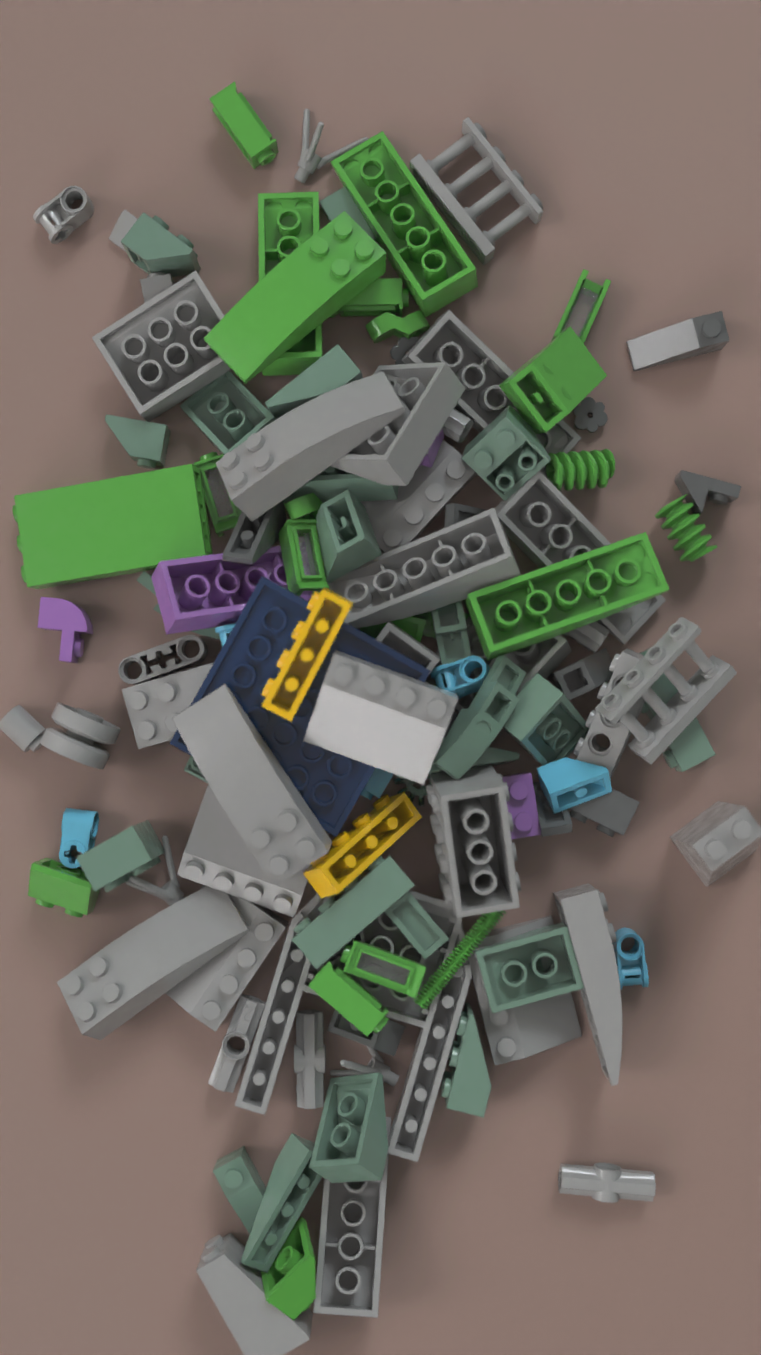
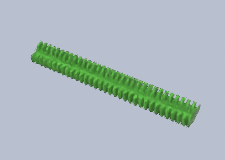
(456, 959)

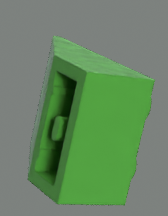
(553, 381)

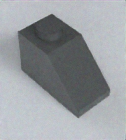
(385, 1040)

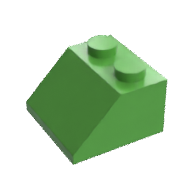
(61, 886)
(291, 1278)

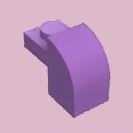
(70, 619)

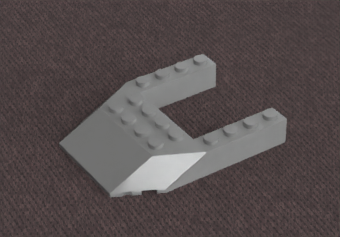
(436, 1022)

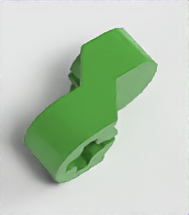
(389, 325)
(304, 506)

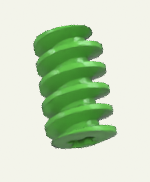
(580, 469)
(685, 529)

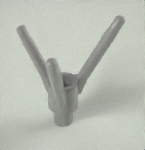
(309, 160)
(170, 891)
(375, 1065)

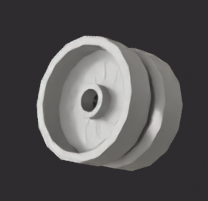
(81, 733)

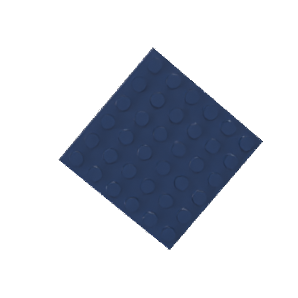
(247, 662)

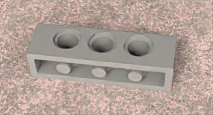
(588, 749)

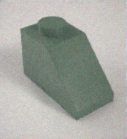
(142, 440)

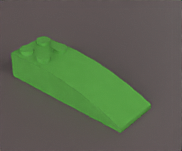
(406, 224)
(284, 225)
(297, 296)
(565, 595)

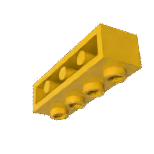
(307, 654)
(362, 844)

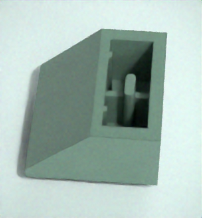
(158, 250)
(506, 453)
(345, 535)

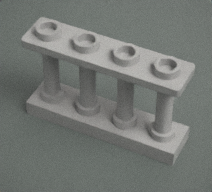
(464, 218)
(682, 707)

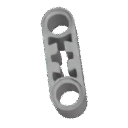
(154, 655)

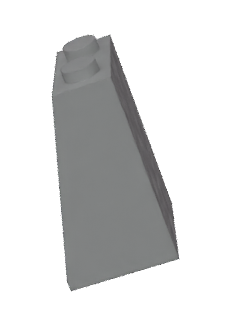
(718, 840)
(242, 1302)

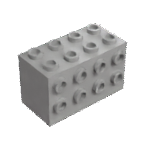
(474, 841)

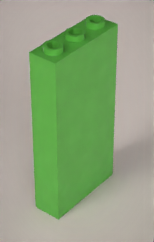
(111, 526)

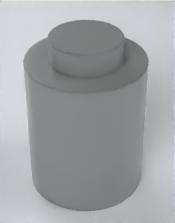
(22, 729)

